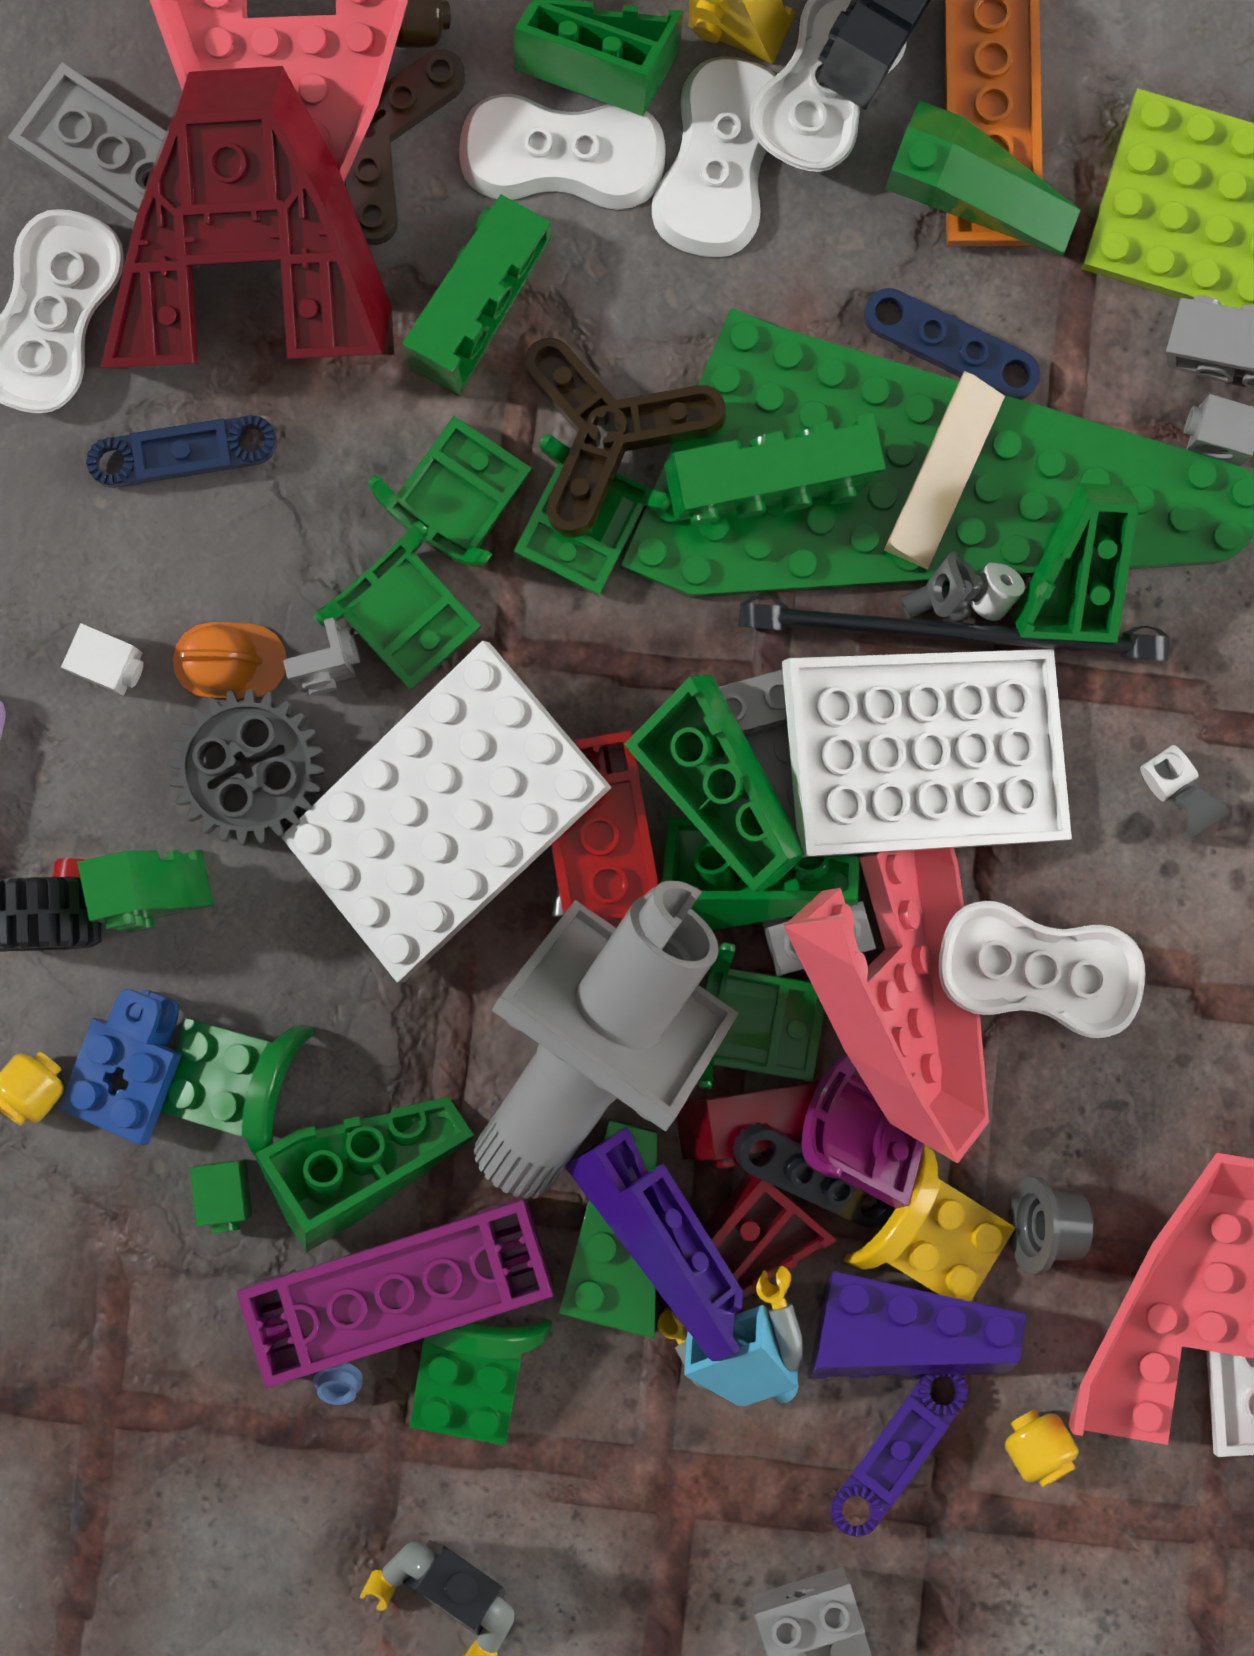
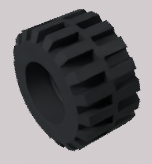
(45, 915)

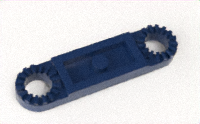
(950, 342)
(181, 451)

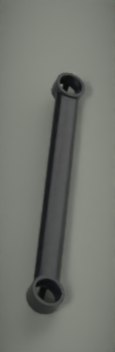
(780, 617)

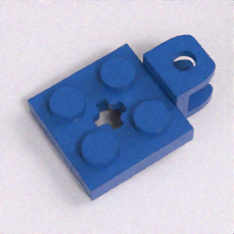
(129, 1041)

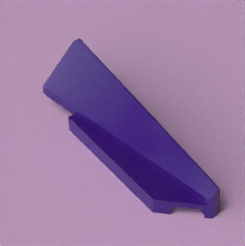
(663, 1239)

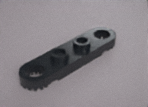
(788, 1170)

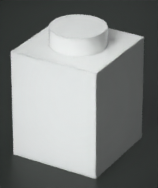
(103, 660)

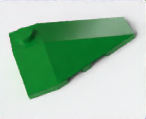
(727, 898)
(347, 1170)

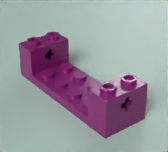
(396, 1292)

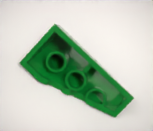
(971, 176)

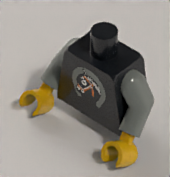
(450, 1586)

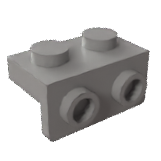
(325, 667)

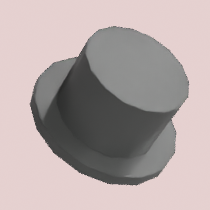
(1048, 1225)

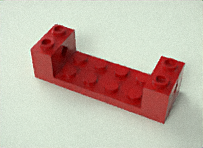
(608, 851)

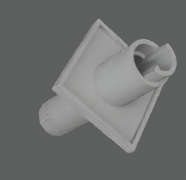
(611, 1022)

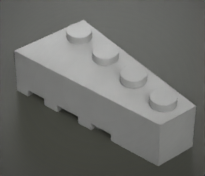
(1213, 340)

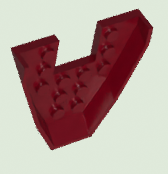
(247, 184)

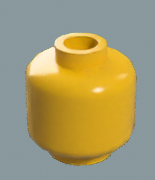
(29, 1087)
(1041, 1448)

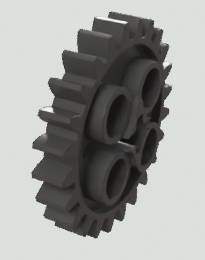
(228, 728)

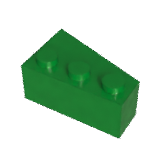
(598, 52)

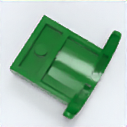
(456, 492)
(589, 557)
(404, 611)
(775, 1023)
(232, 1079)
(471, 1379)

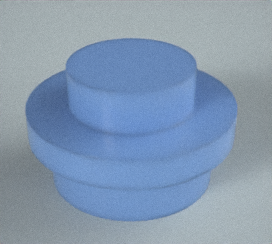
(338, 1384)

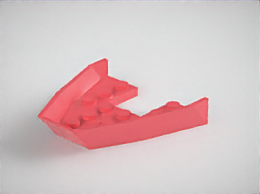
(330, 59)
(893, 1016)
(1186, 1294)

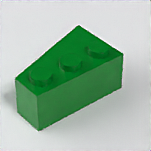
(1084, 569)
(138, 886)

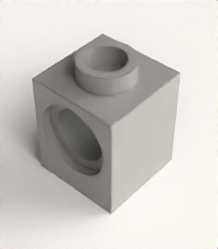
(1221, 430)

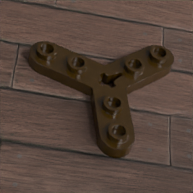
(406, 102)
(639, 420)

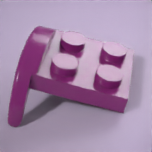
(853, 1140)

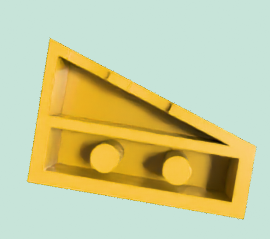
(745, 24)

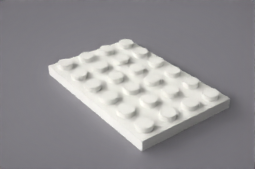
(925, 751)
(445, 811)

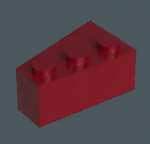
(711, 1124)
(762, 1231)

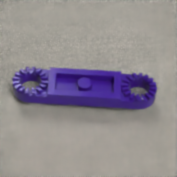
(897, 1453)

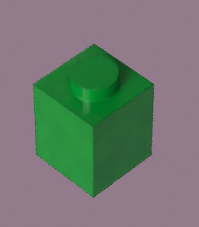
(221, 1195)

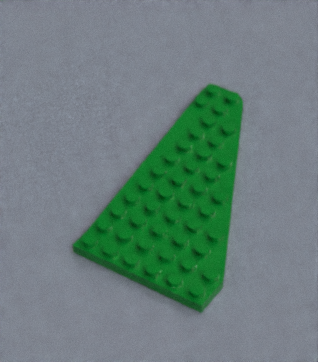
(1008, 511)

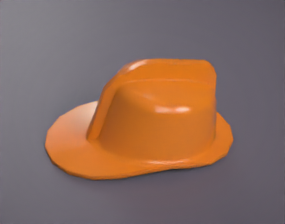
(227, 658)

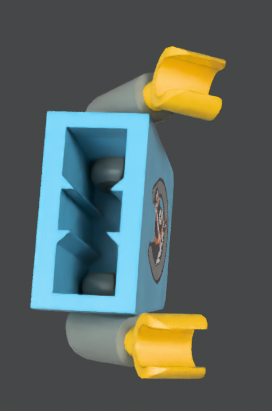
(766, 1355)

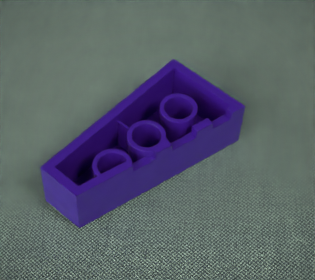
(905, 1332)

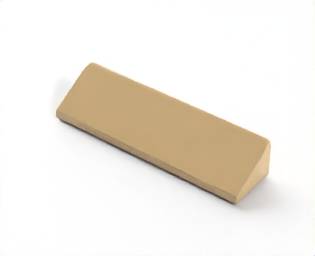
(945, 471)

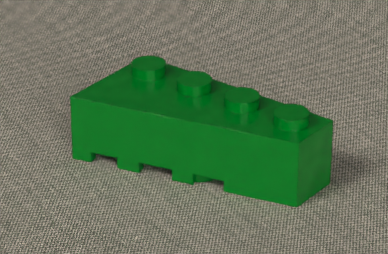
(476, 294)
(775, 471)
(717, 781)
(604, 1277)

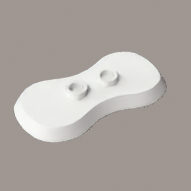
(798, 115)
(530, 149)
(711, 191)
(60, 278)
(1006, 963)

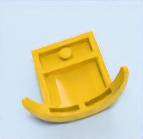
(938, 1237)

